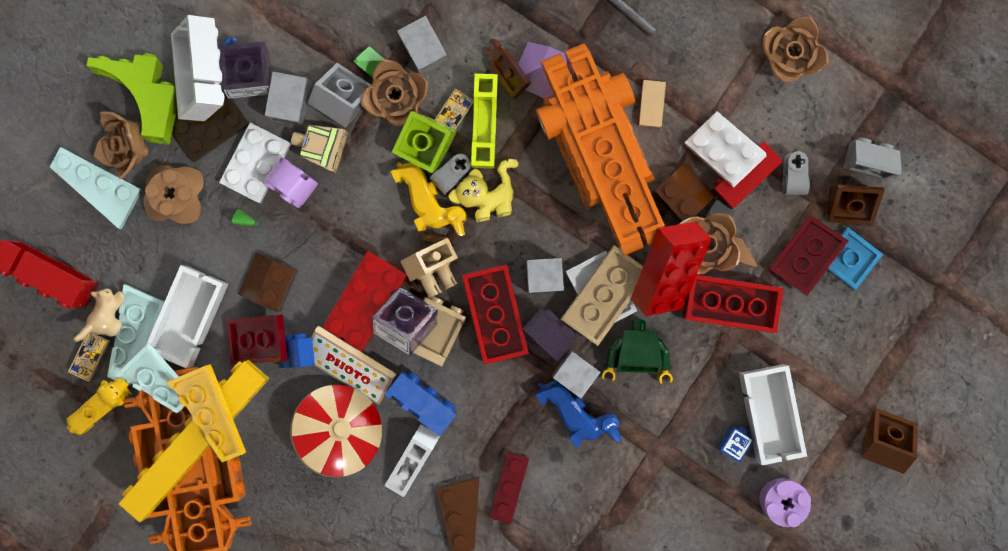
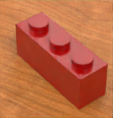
(733, 196)

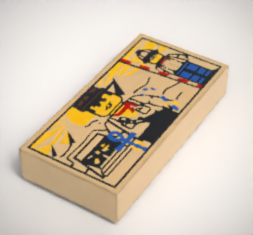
(455, 109)
(89, 356)

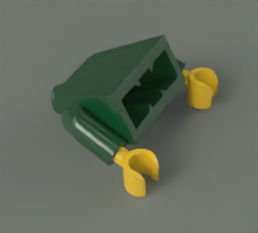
(639, 353)

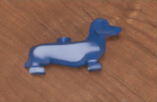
(575, 417)

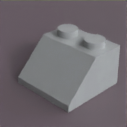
(338, 94)
(873, 159)

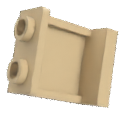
(442, 337)

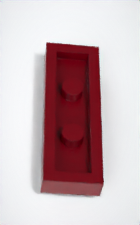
(509, 487)

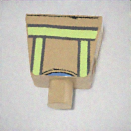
(321, 146)

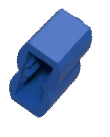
(299, 351)

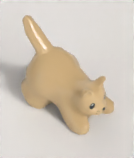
(102, 317)

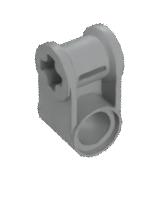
(448, 177)
(795, 177)

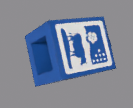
(735, 443)

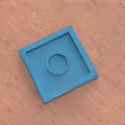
(855, 260)

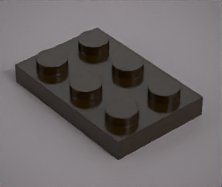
(204, 136)

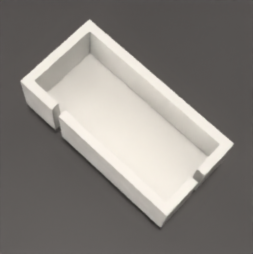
(197, 68)
(186, 316)
(772, 414)

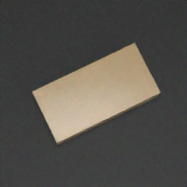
(652, 104)

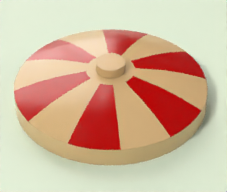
(336, 431)

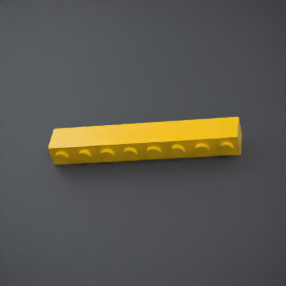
(188, 446)

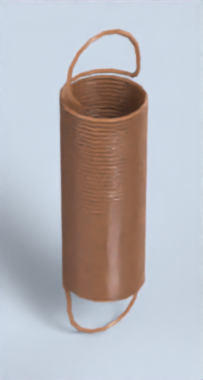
(428, 237)

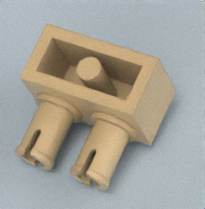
(431, 260)

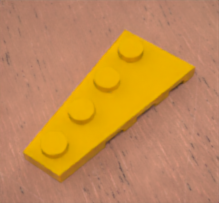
(207, 405)

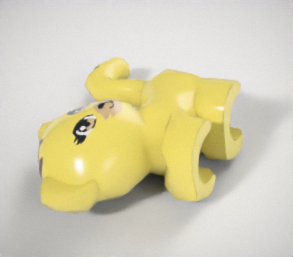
(474, 193)

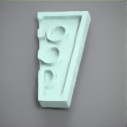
(99, 187)
(138, 319)

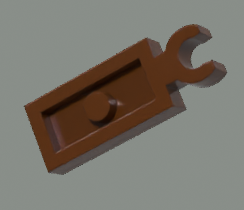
(507, 68)

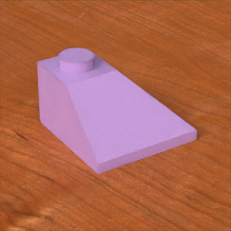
(531, 66)

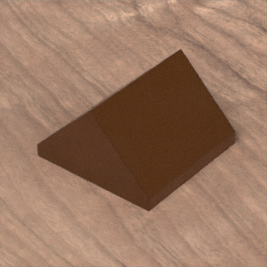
(854, 204)

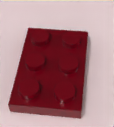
(808, 255)
(257, 339)

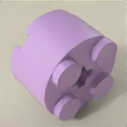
(290, 182)
(798, 502)

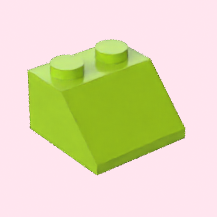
(424, 141)

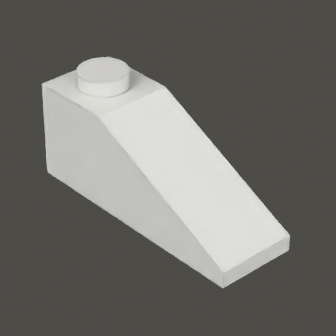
(412, 460)

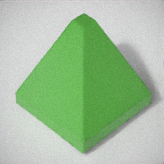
(368, 61)
(242, 218)

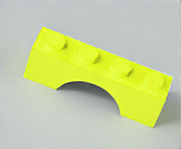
(484, 121)

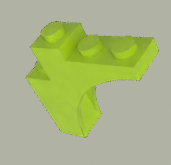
(154, 98)

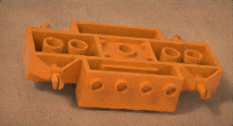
(196, 504)

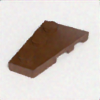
(459, 512)

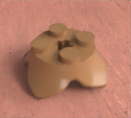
(801, 35)
(388, 77)
(122, 145)
(185, 205)
(725, 252)

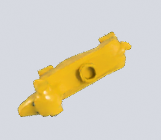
(424, 200)
(106, 399)

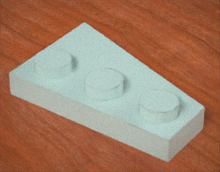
(150, 373)

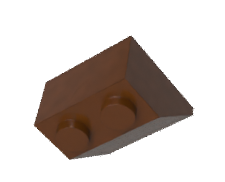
(683, 193)
(268, 282)
(890, 441)

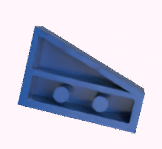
(422, 402)

